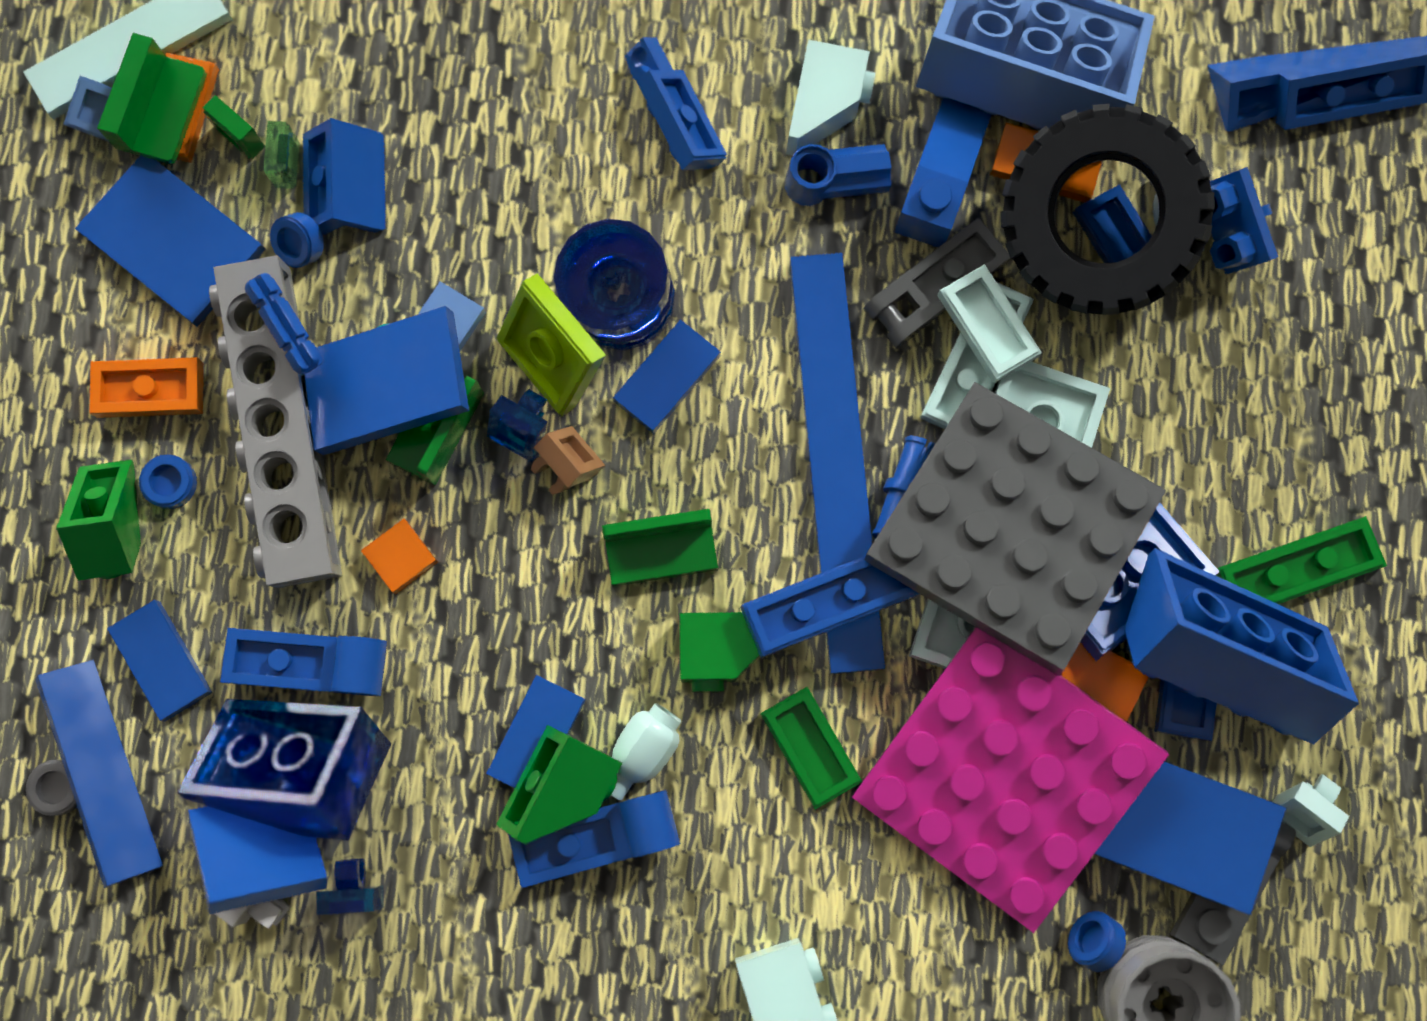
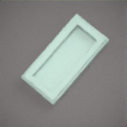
(989, 323)

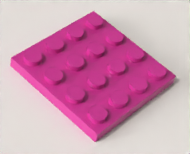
(1009, 777)

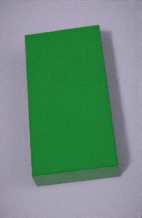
(811, 748)

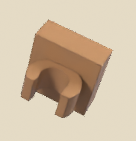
(568, 457)

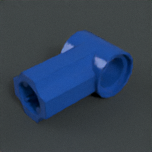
(842, 172)

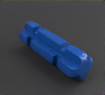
(283, 324)

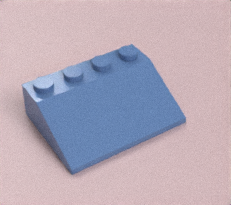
(1037, 56)

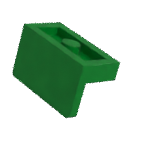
(151, 101)
(428, 447)
(660, 547)

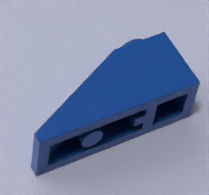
(943, 173)

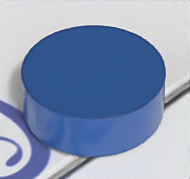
(297, 239)
(168, 481)
(1096, 941)

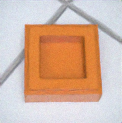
(399, 556)

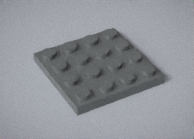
(1016, 528)

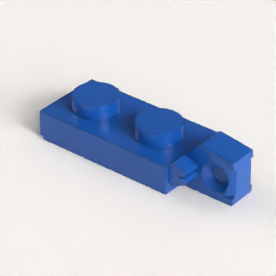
(675, 107)

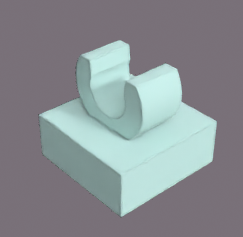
(1312, 810)

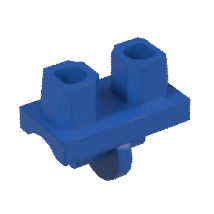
(1239, 224)

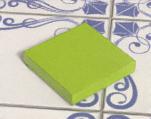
(550, 345)

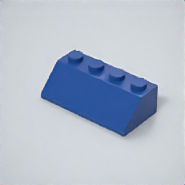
(1237, 649)

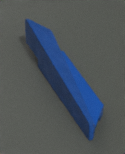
(1321, 83)

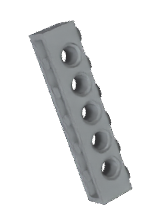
(315, 552)

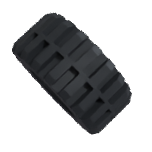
(1091, 137)

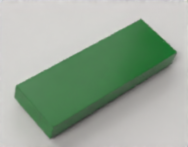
(1308, 563)

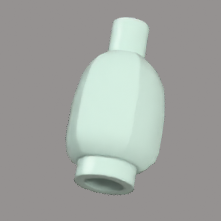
(645, 747)

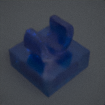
(518, 425)
(350, 891)

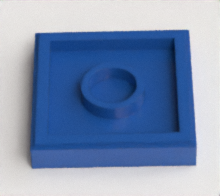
(251, 861)

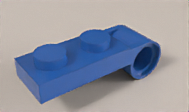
(304, 662)
(610, 836)

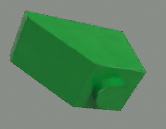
(101, 521)
(714, 649)
(558, 787)

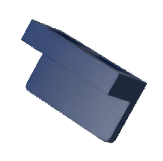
(344, 176)

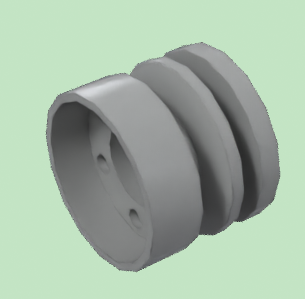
(1156, 961)

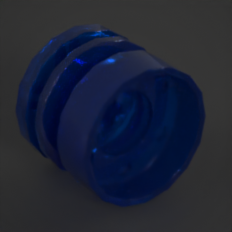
(602, 259)

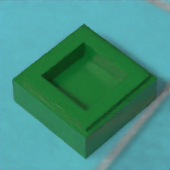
(233, 127)

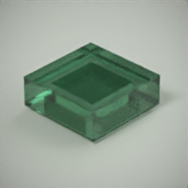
(281, 155)

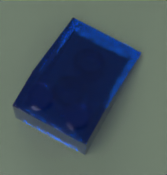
(289, 765)

